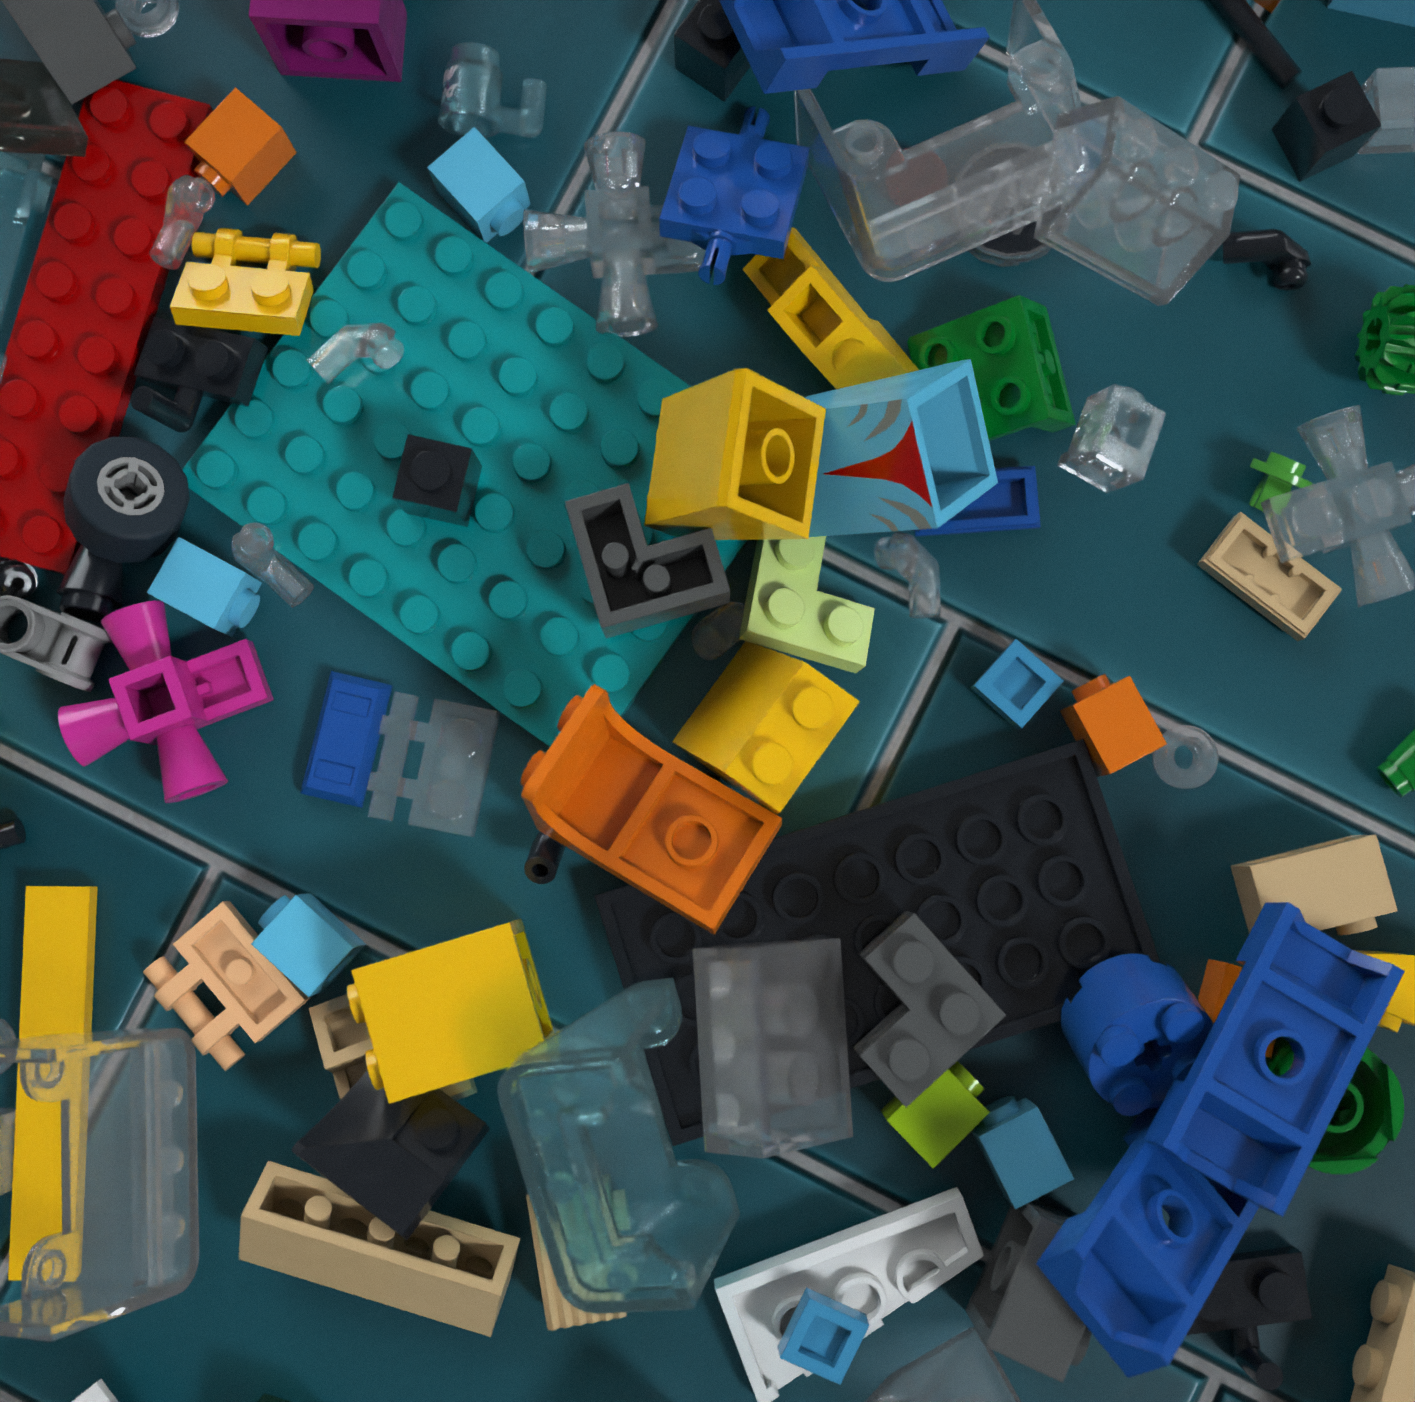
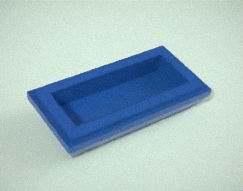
(1004, 507)
(346, 739)

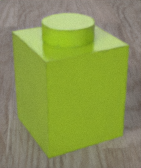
(939, 1115)

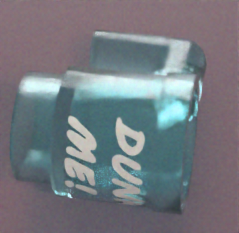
(474, 96)

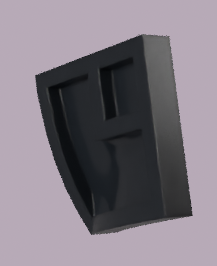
(392, 1154)

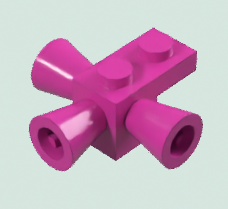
(165, 701)

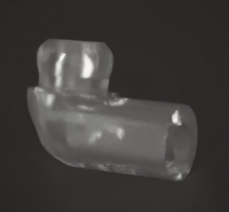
(917, 567)

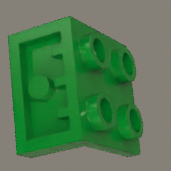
(1011, 363)

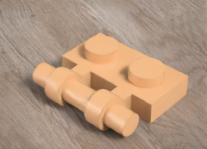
(238, 975)

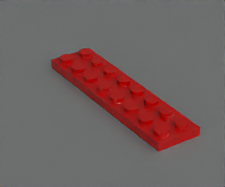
(87, 309)

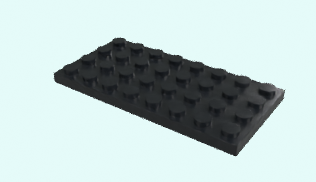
(999, 865)

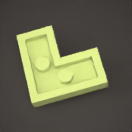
(794, 617)

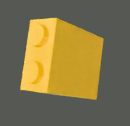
(736, 460)
(765, 724)
(450, 1010)

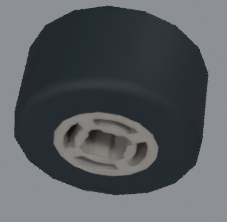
(118, 522)

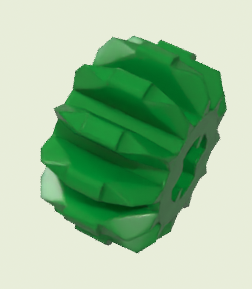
(1388, 342)

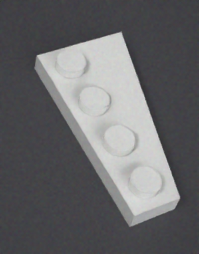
(863, 1266)

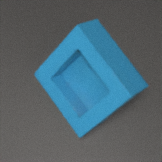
(1017, 684)
(823, 1336)

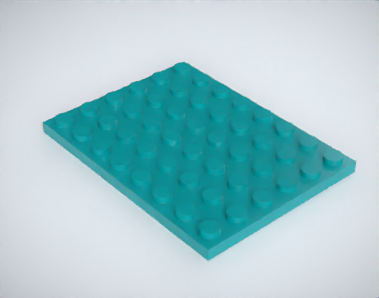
(486, 368)

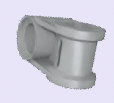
(54, 642)

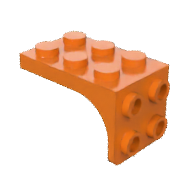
(645, 813)

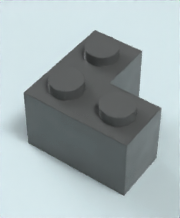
(76, 42)
(639, 582)
(939, 1010)

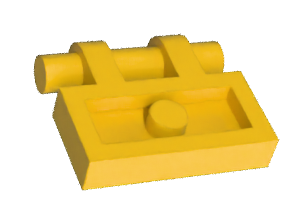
(246, 297)

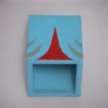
(901, 452)

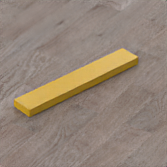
(54, 1000)

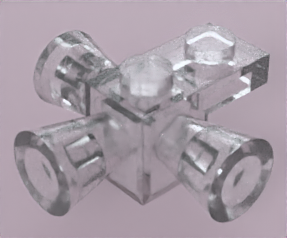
(616, 235)
(1348, 509)

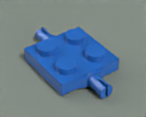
(734, 193)

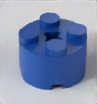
(1134, 1030)

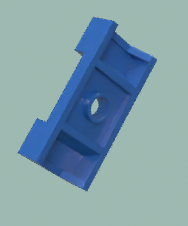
(801, 40)
(1231, 1110)
(1129, 1271)

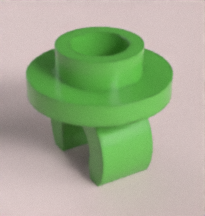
(1278, 477)

